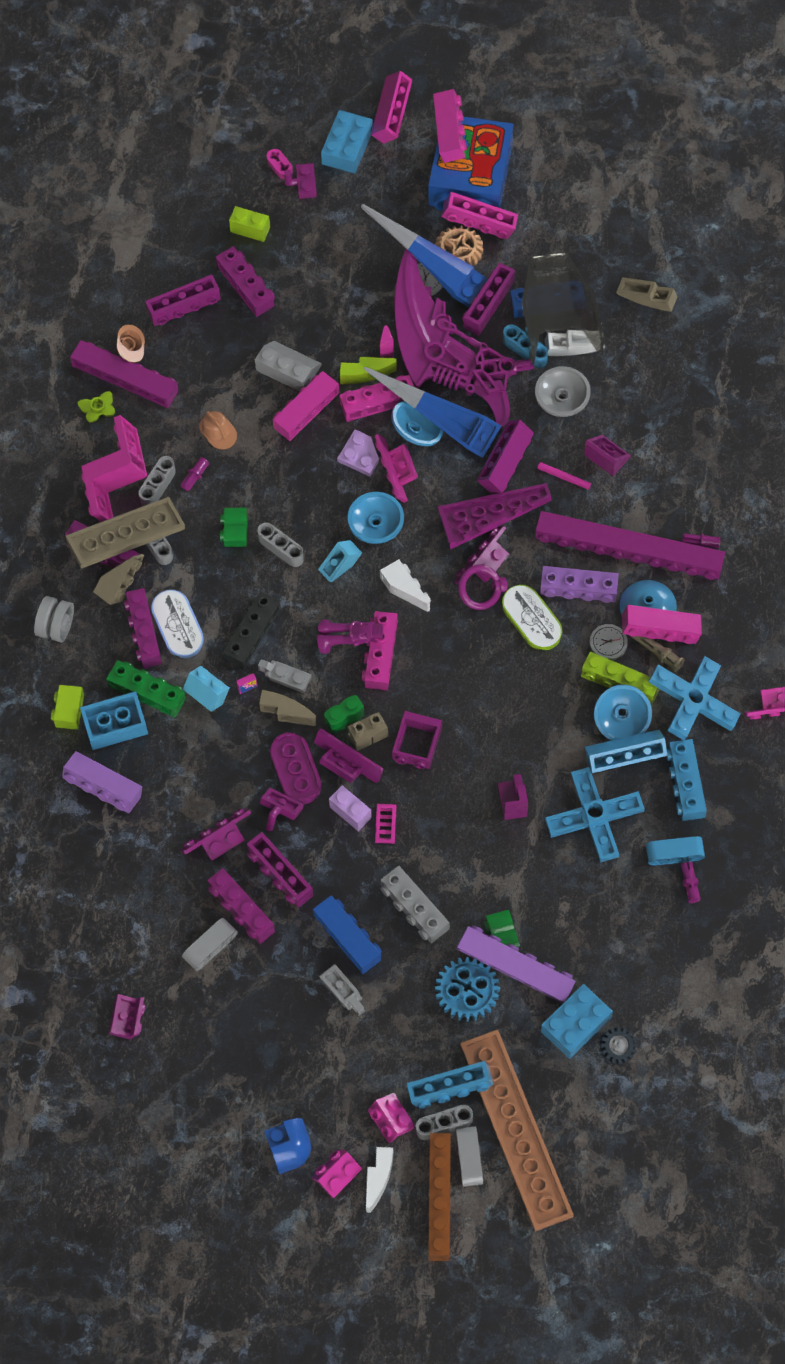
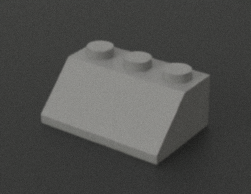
(286, 365)

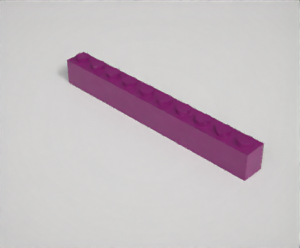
(630, 545)

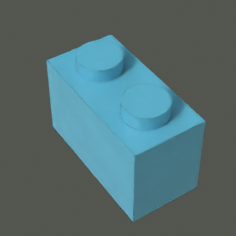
(206, 688)

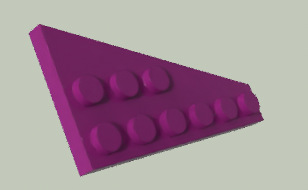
(479, 515)

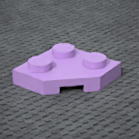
(359, 453)

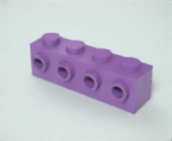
(579, 584)
(102, 782)

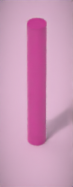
(565, 476)

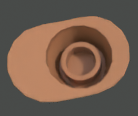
(130, 343)
(218, 430)

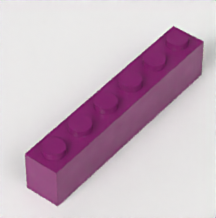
(124, 374)

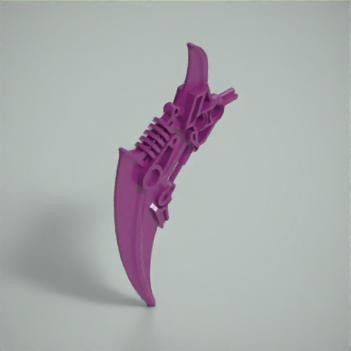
(426, 345)

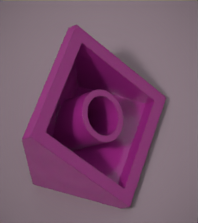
(606, 454)

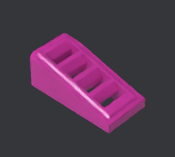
(390, 808)

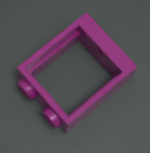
(419, 722)

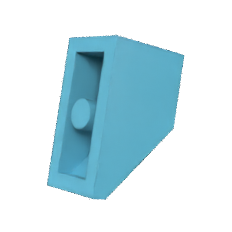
(339, 560)

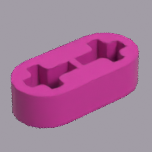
(282, 162)

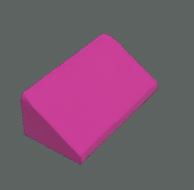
(386, 344)

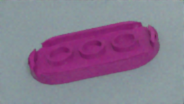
(295, 767)

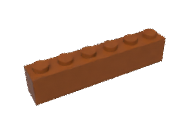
(439, 1197)

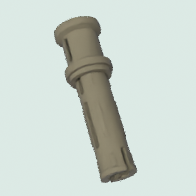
(664, 655)

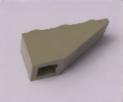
(115, 582)

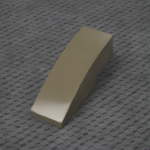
(647, 293)
(286, 709)

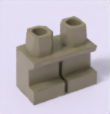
(368, 729)

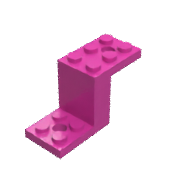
(113, 470)

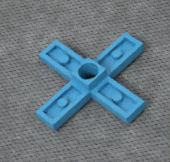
(699, 691)
(598, 827)

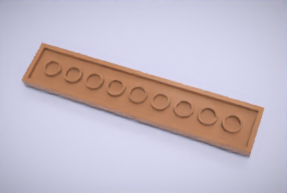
(519, 1134)

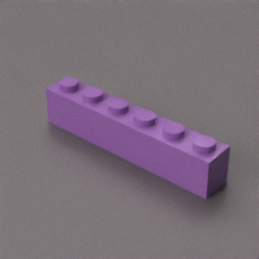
(515, 964)

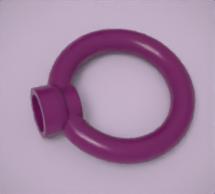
(498, 584)

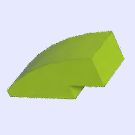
(355, 373)

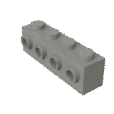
(414, 904)

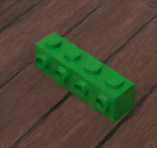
(150, 690)

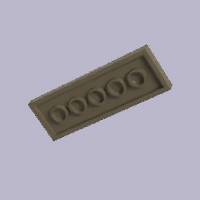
(125, 532)

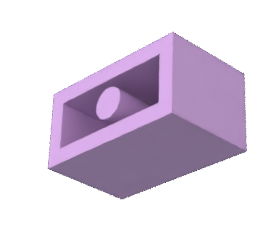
(350, 808)

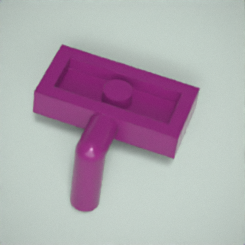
(304, 180)
(280, 804)

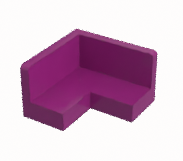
(513, 798)

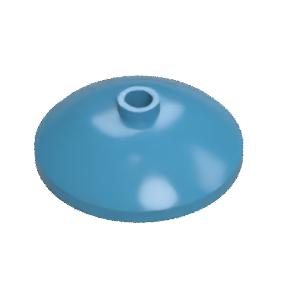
(414, 426)
(375, 508)
(648, 589)
(636, 717)

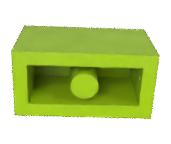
(249, 224)
(68, 704)

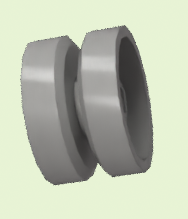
(54, 619)

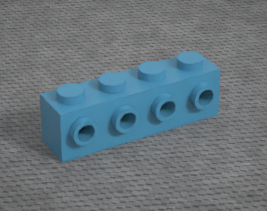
(625, 751)
(687, 780)
(450, 1084)

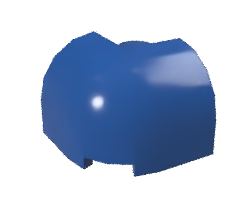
(289, 1144)

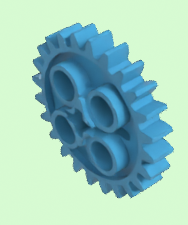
(457, 1004)

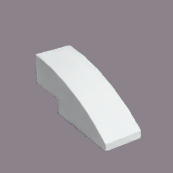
(568, 344)
(378, 1177)

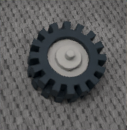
(617, 1045)

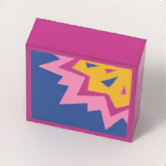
(246, 683)

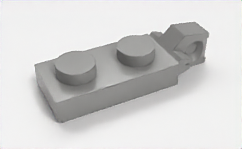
(285, 675)
(342, 989)

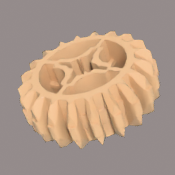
(455, 243)

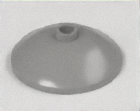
(565, 383)

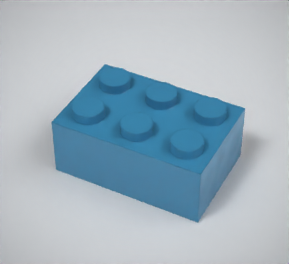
(347, 141)
(114, 720)
(576, 1021)

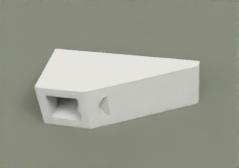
(400, 583)

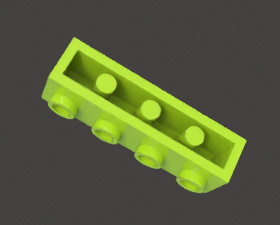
(612, 673)

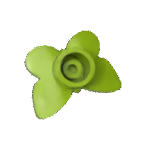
(97, 406)

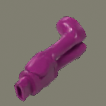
(358, 634)

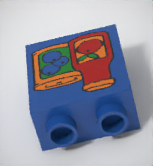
(482, 170)

